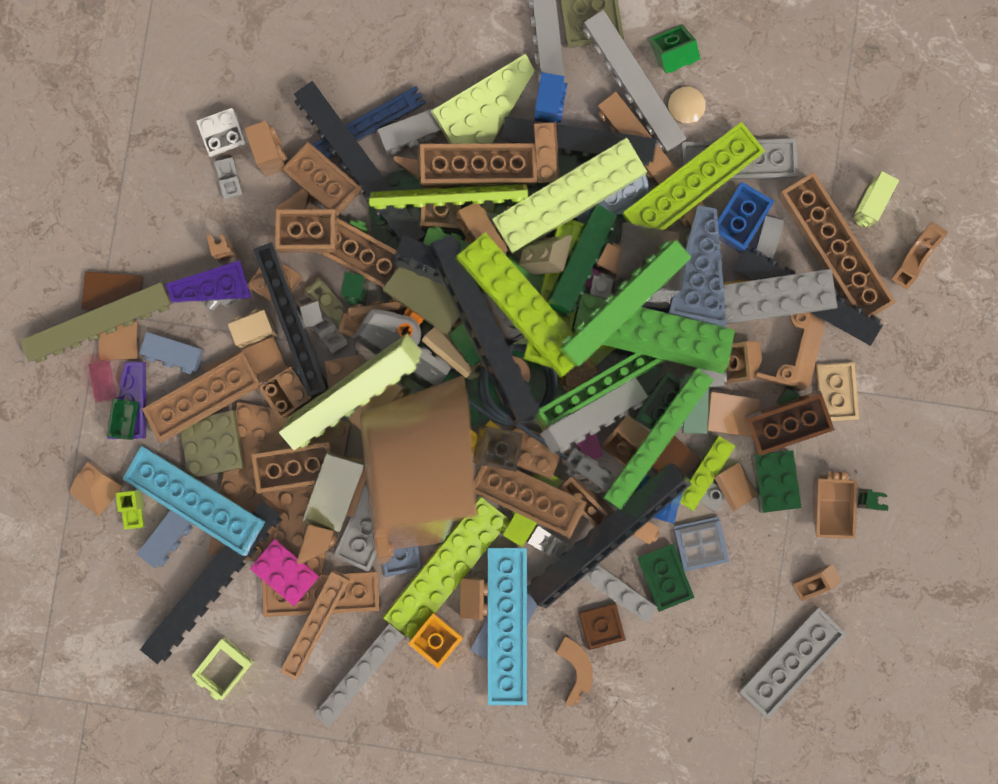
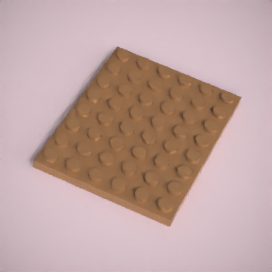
(260, 434)

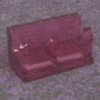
(102, 381)

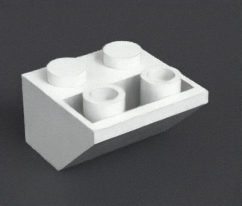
(221, 132)

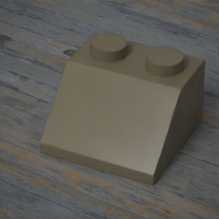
(546, 255)

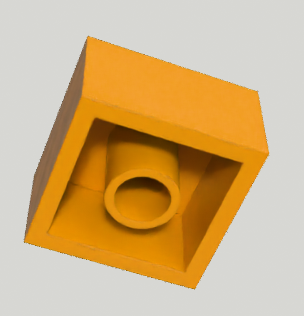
(436, 640)

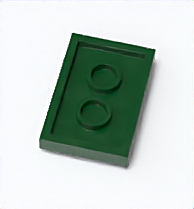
(665, 577)

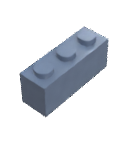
(171, 353)
(165, 539)

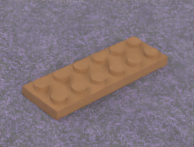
(201, 397)
(530, 498)
(358, 596)

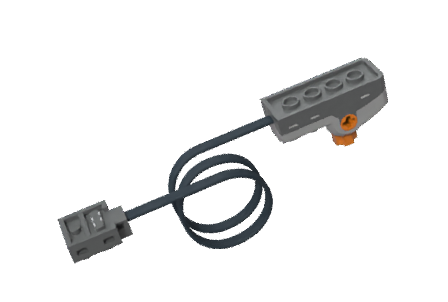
(384, 328)

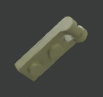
(327, 301)

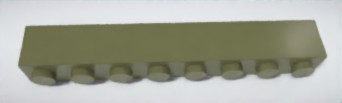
(96, 322)

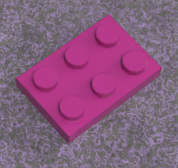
(282, 572)

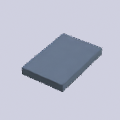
(403, 561)

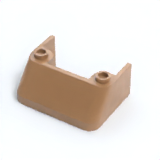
(800, 375)

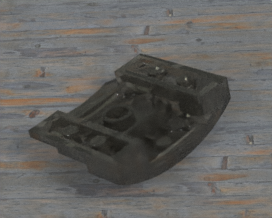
(635, 247)

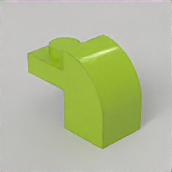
(131, 506)

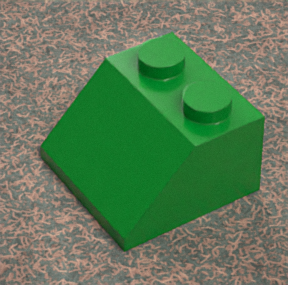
(674, 48)

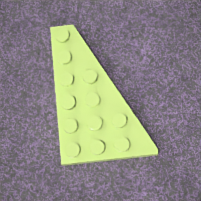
(481, 110)

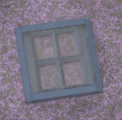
(701, 544)

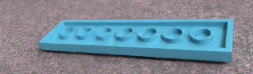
(193, 500)
(507, 626)

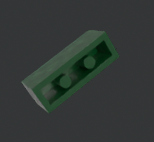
(355, 289)

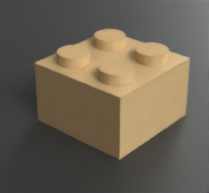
(252, 329)

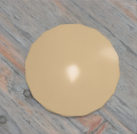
(686, 105)

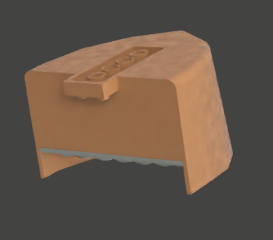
(418, 467)

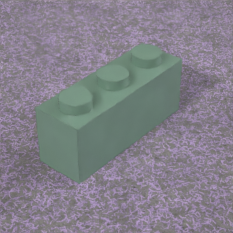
(698, 418)

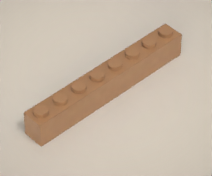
(623, 121)

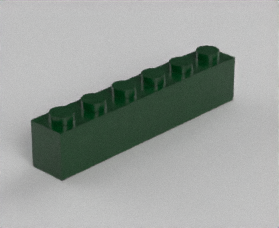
(581, 260)

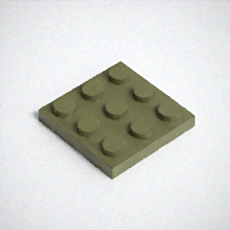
(578, 11)
(213, 445)

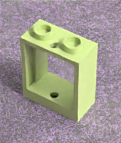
(875, 200)
(235, 653)

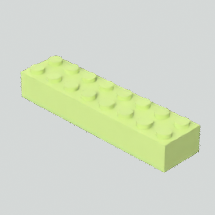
(569, 196)
(350, 392)

